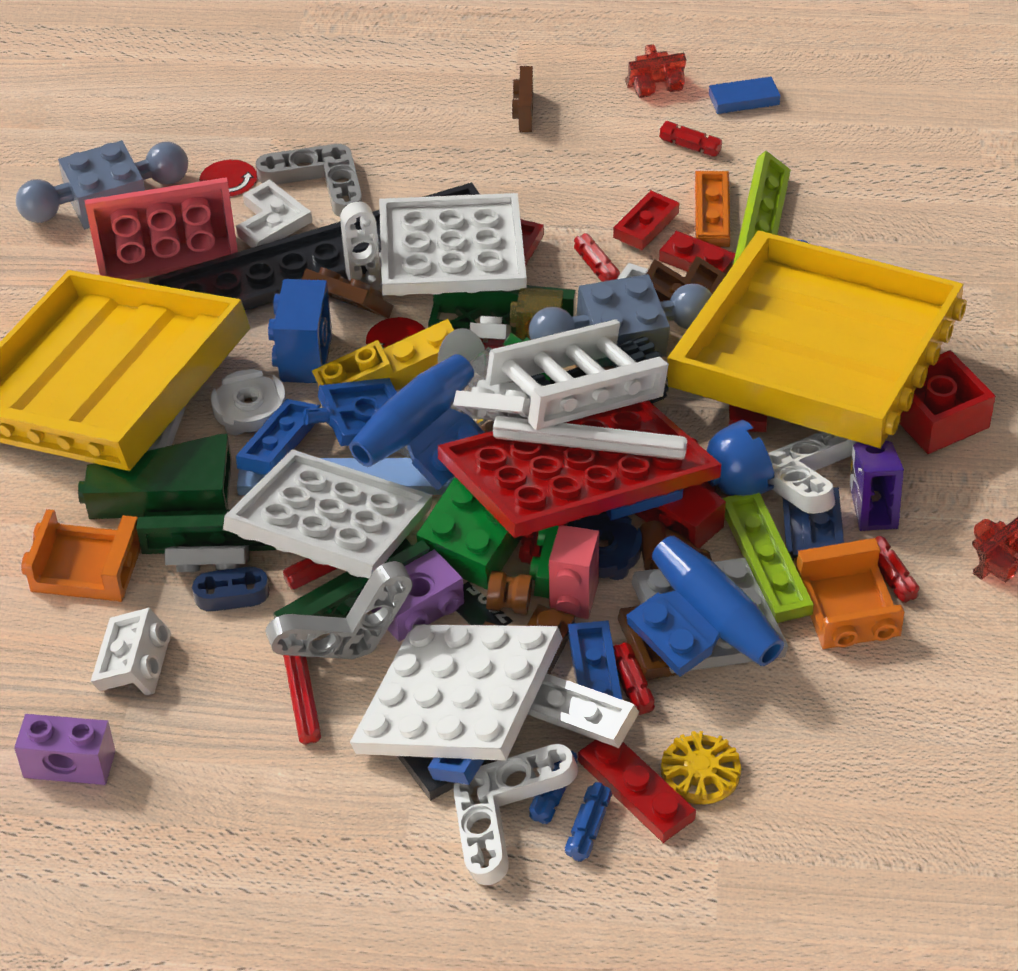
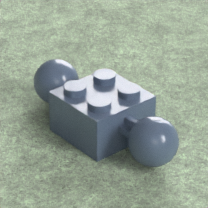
(99, 174)
(632, 304)

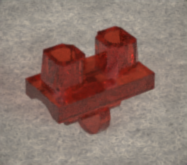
(656, 68)
(995, 548)

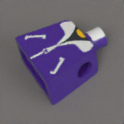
(881, 472)

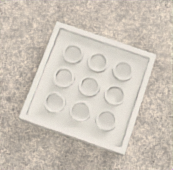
(451, 244)
(328, 513)
(457, 691)

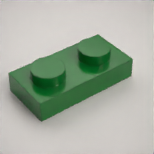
(540, 565)

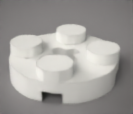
(246, 417)

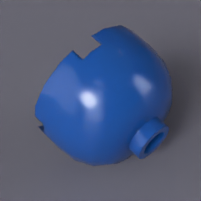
(744, 461)

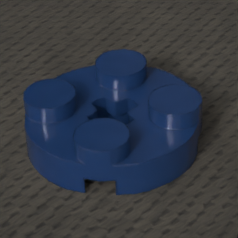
(623, 544)

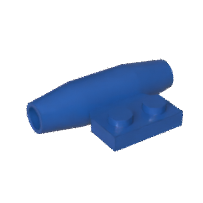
(421, 420)
(703, 607)

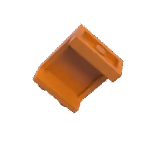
(81, 559)
(849, 594)

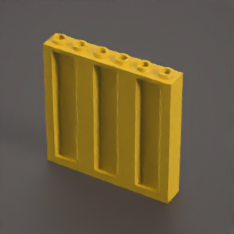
(817, 338)
(109, 365)

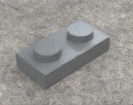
(191, 557)

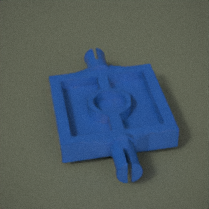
(349, 406)

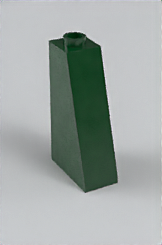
(164, 479)

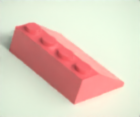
(161, 229)

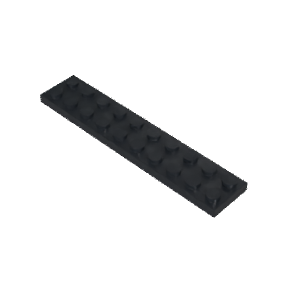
(259, 271)

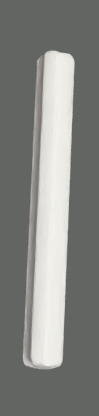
(592, 438)

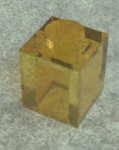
(529, 303)

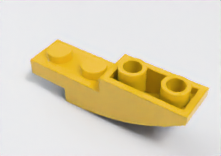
(398, 361)

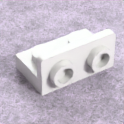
(493, 401)
(132, 652)

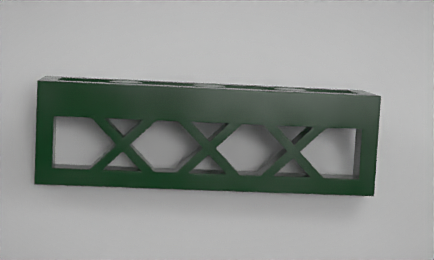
(486, 303)
(188, 528)
(341, 593)

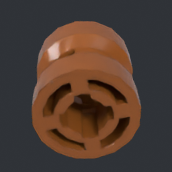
(518, 593)

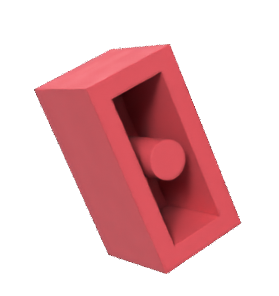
(574, 570)

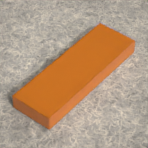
(712, 207)

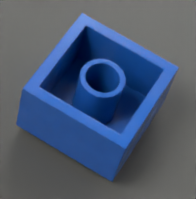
(300, 329)

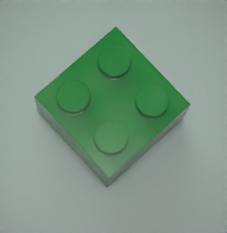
(467, 535)

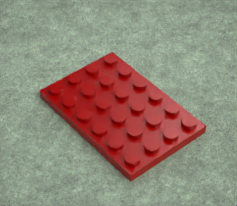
(550, 485)

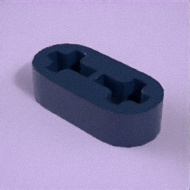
(230, 589)

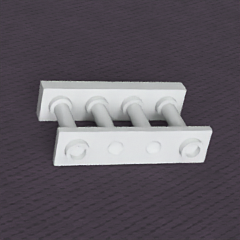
(580, 396)

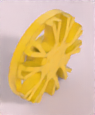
(701, 767)

